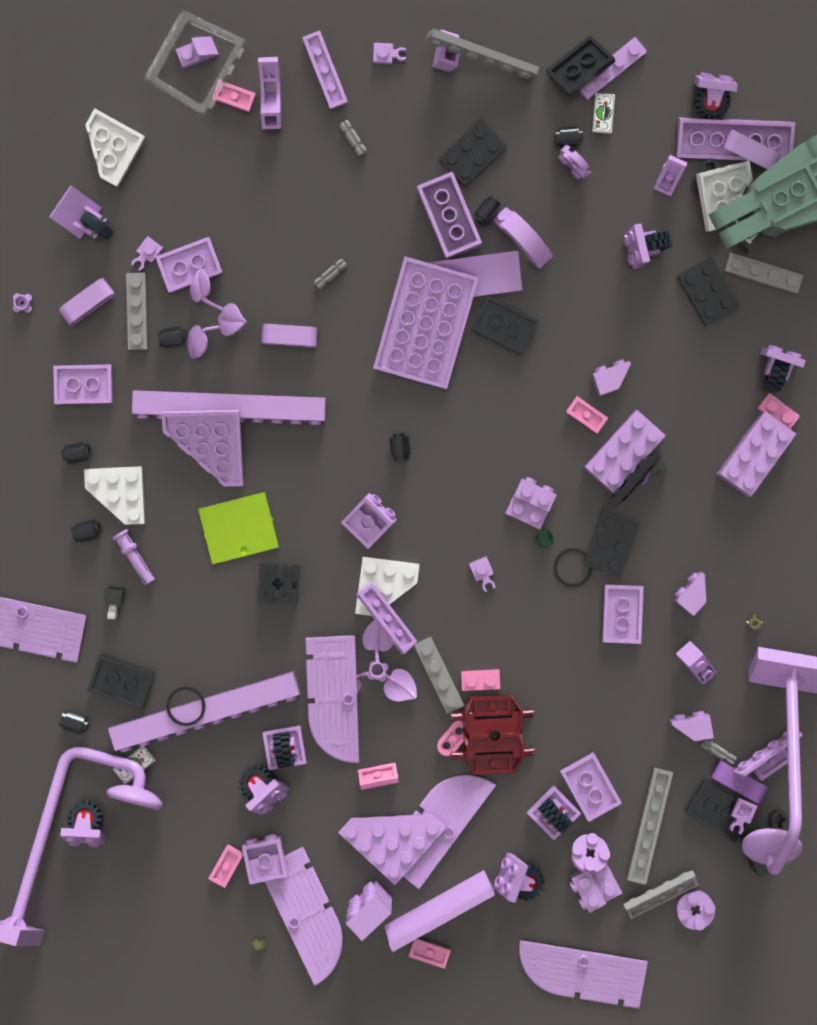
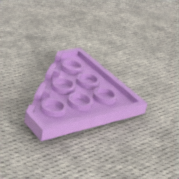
(211, 439)
(392, 841)

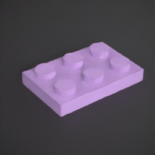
(182, 264)
(83, 384)
(622, 614)
(590, 786)

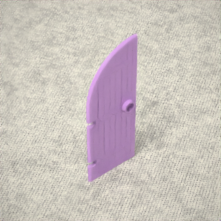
(41, 629)
(334, 687)
(454, 804)
(310, 925)
(593, 974)

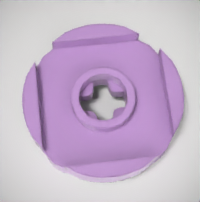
(575, 162)
(585, 863)
(699, 920)

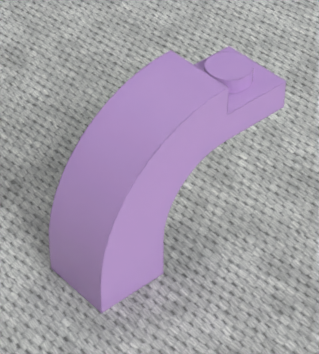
(270, 93)
(524, 237)

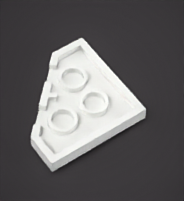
(112, 146)
(721, 187)
(119, 491)
(388, 576)

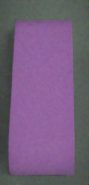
(744, 785)

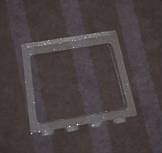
(183, 19)

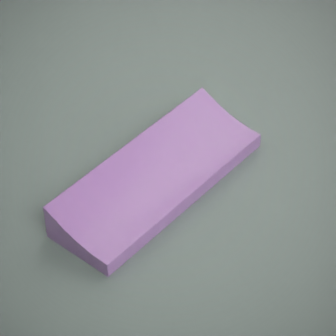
(706, 137)
(496, 272)
(439, 910)

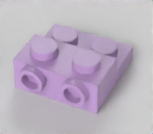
(531, 502)
(369, 520)
(264, 859)
(595, 888)

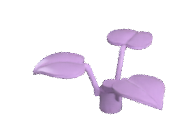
(229, 319)
(400, 684)

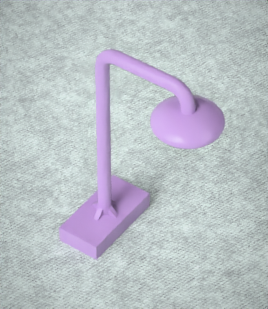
(795, 673)
(13, 929)

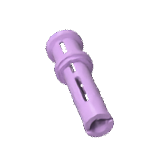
(129, 549)

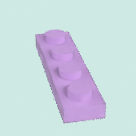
(624, 59)
(325, 70)
(386, 618)

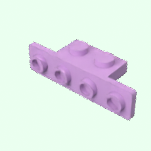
(767, 760)

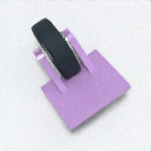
(78, 213)

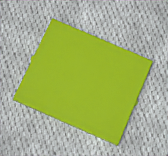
(238, 528)

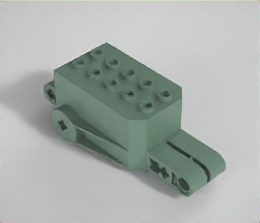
(777, 199)

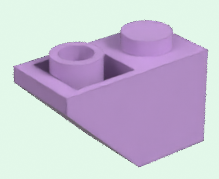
(444, 58)
(611, 378)
(693, 595)
(696, 662)
(695, 727)

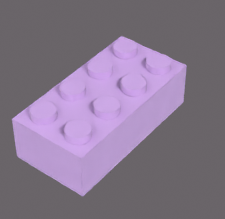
(449, 216)
(624, 451)
(756, 454)
(368, 909)

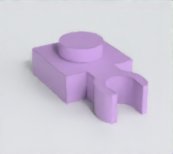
(384, 53)
(148, 251)
(482, 570)
(743, 812)

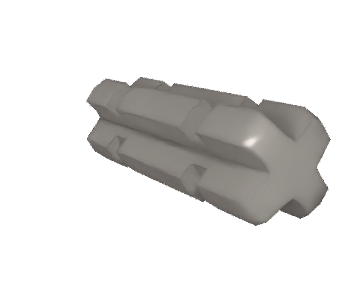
(353, 138)
(330, 274)
(718, 751)

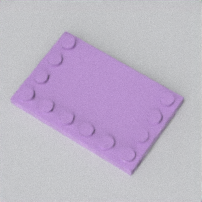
(425, 322)

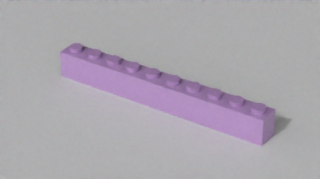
(250, 406)
(218, 706)

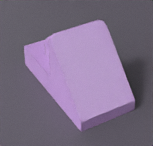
(196, 52)
(670, 175)

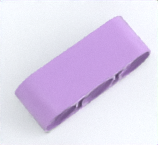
(751, 149)
(86, 301)
(289, 335)

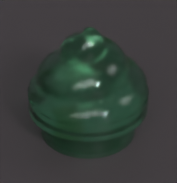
(544, 538)

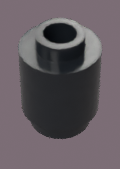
(568, 136)
(487, 211)
(172, 336)
(400, 447)
(76, 452)
(86, 531)
(74, 722)

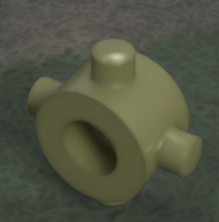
(754, 623)
(259, 944)

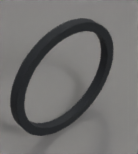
(555, 568)
(168, 706)

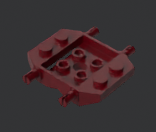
(477, 733)

